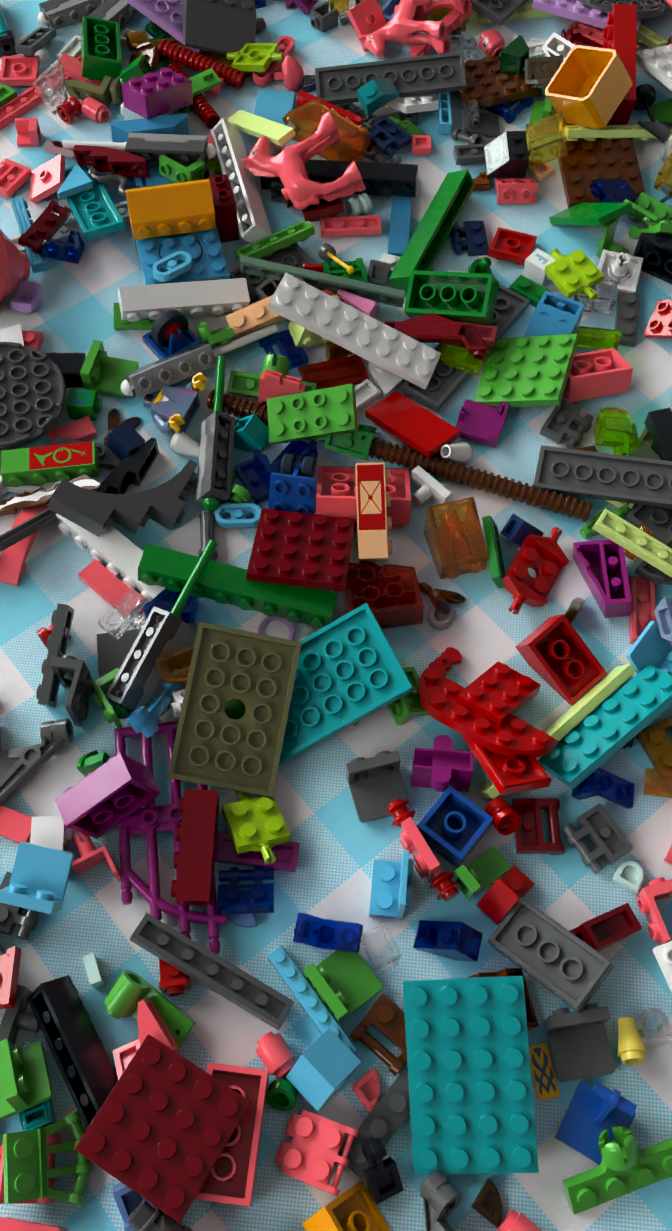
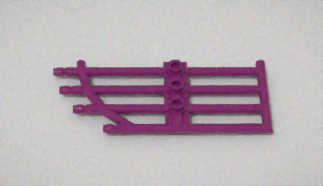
(156, 820)

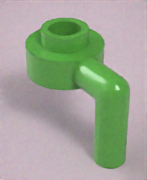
(238, 493)

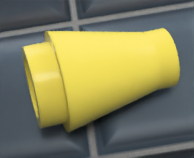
(630, 1044)

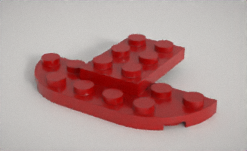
(487, 710)

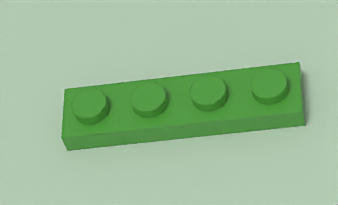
(279, 240)

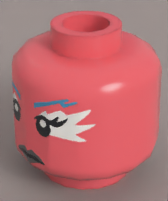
(491, 43)

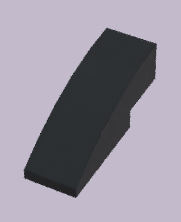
(660, 429)

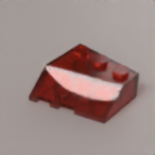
(388, 591)

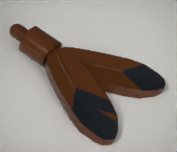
(114, 419)
(441, 597)

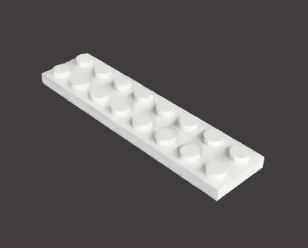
(354, 330)

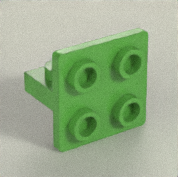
(22, 1078)

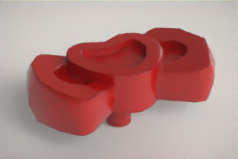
(446, 660)

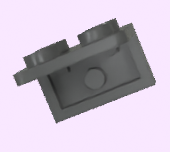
(541, 70)
(74, 674)
(375, 784)
(580, 1043)

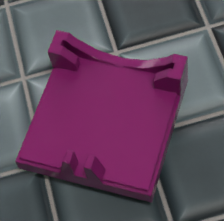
(482, 422)

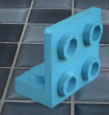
(651, 650)
(38, 878)
(389, 888)

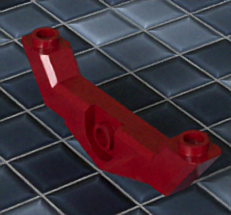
(438, 329)

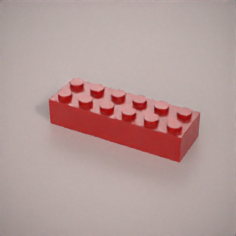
(621, 36)

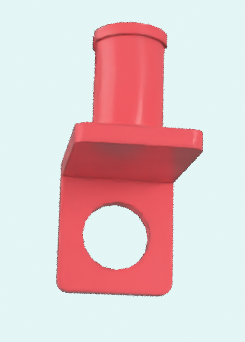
(91, 856)

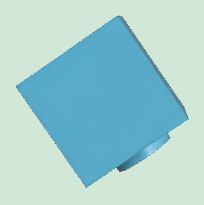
(323, 1069)

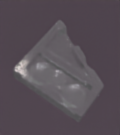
(52, 86)

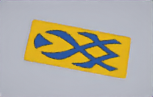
(543, 1072)

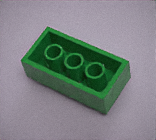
(100, 48)
(452, 295)

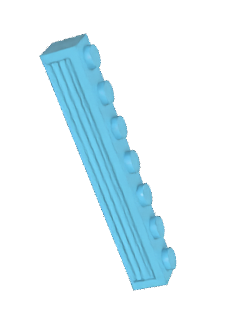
(444, 113)
(22, 217)
(306, 995)

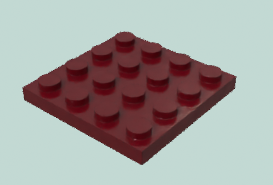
(301, 550)
(163, 1127)

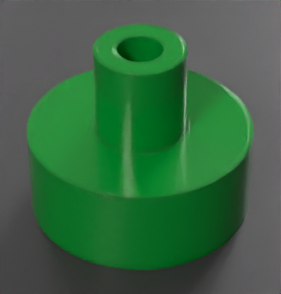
(282, 1095)

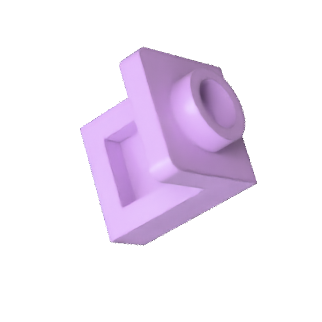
(28, 299)

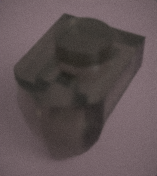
(277, 195)

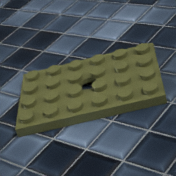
(227, 751)

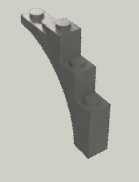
(98, 510)

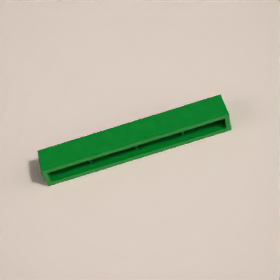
(434, 227)
(229, 586)

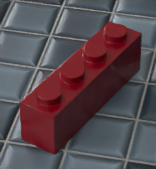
(197, 848)

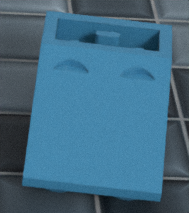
(555, 316)

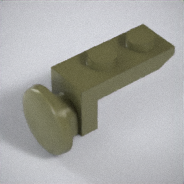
(108, 91)

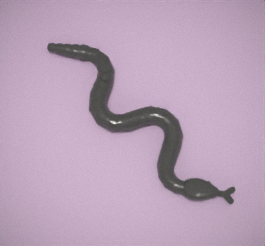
(124, 183)

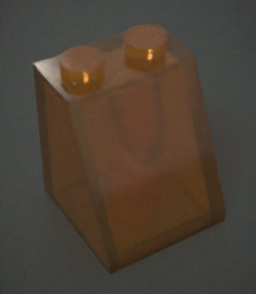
(455, 538)

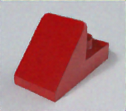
(504, 894)

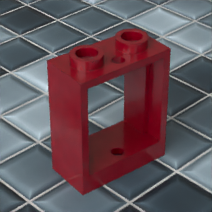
(224, 208)

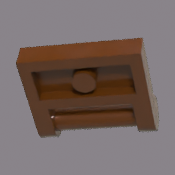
(390, 1022)

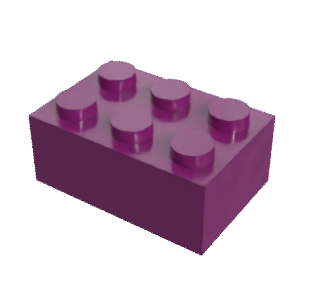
(157, 93)
(107, 796)

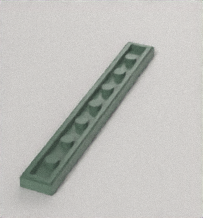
(324, 281)

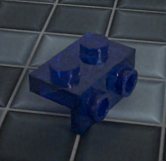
(256, 476)

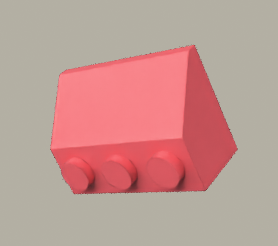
(597, 375)

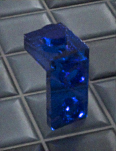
(64, 251)
(607, 786)
(327, 933)

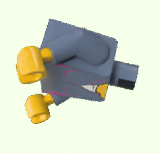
(176, 405)

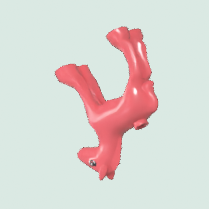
(408, 22)
(291, 167)

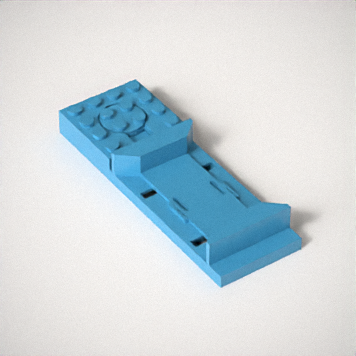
(203, 246)

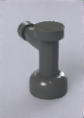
(464, 136)

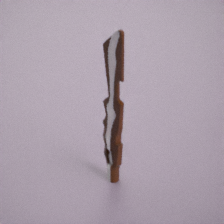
(41, 496)

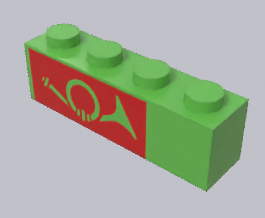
(49, 463)

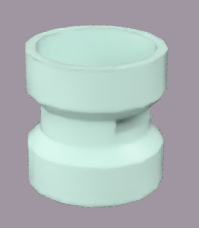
(359, 205)

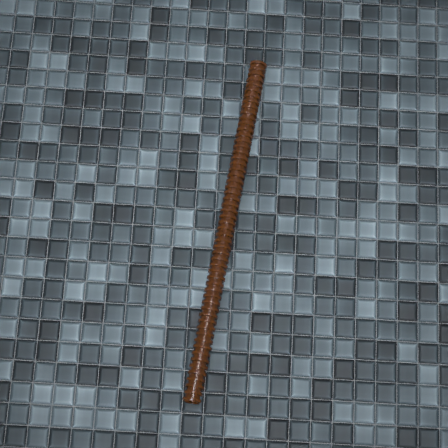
(438, 467)

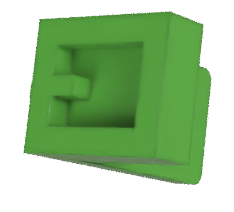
(180, 173)
(606, 241)
(101, 687)
(480, 873)

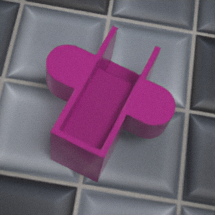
(442, 766)

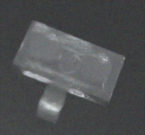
(125, 614)

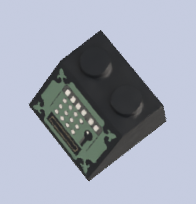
(507, 156)

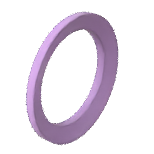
(269, 619)

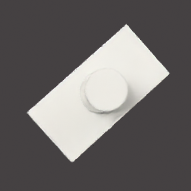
(428, 488)

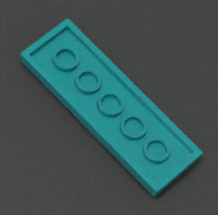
(94, 210)
(610, 727)

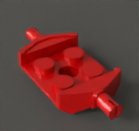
(545, 559)

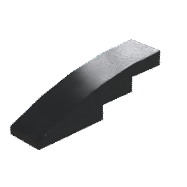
(131, 469)

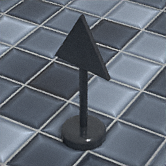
(644, 100)

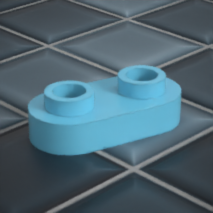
(172, 266)
(238, 515)

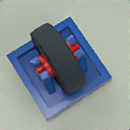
(170, 335)

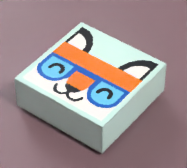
(94, 971)

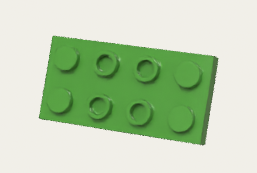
(312, 414)

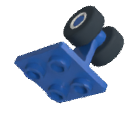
(294, 486)

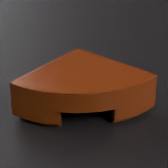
(481, 183)

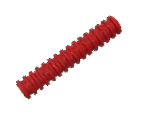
(200, 63)
(200, 104)

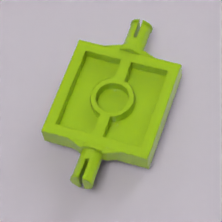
(255, 57)
(574, 274)
(255, 825)

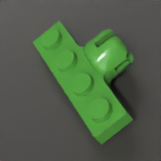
(248, 383)
(620, 1171)

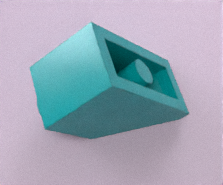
(376, 94)
(250, 433)

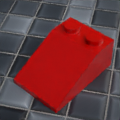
(561, 658)

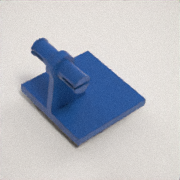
(591, 1113)

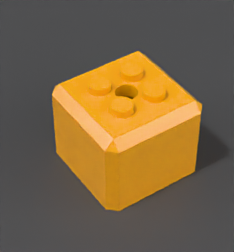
(589, 86)

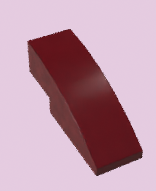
(608, 928)

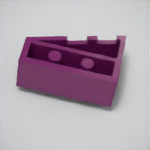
(606, 575)

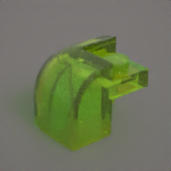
(617, 430)

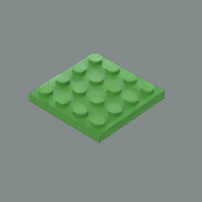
(527, 371)

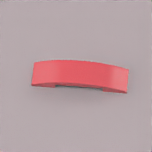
(14, 557)

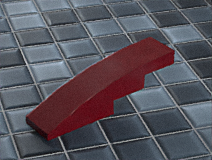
(112, 161)

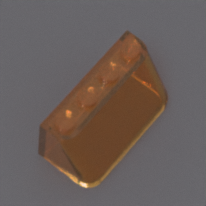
(353, 137)

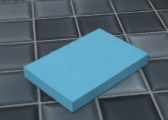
(274, 104)

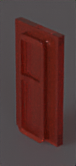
(335, 372)

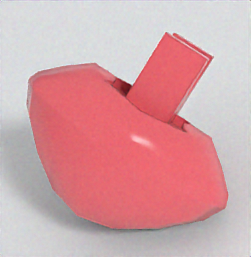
(291, 73)

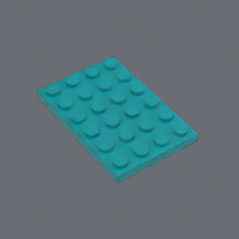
(341, 679)
(469, 1076)

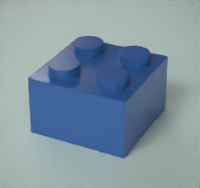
(454, 826)

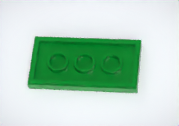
(591, 214)

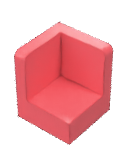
(28, 132)

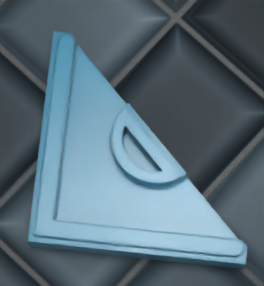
(75, 183)

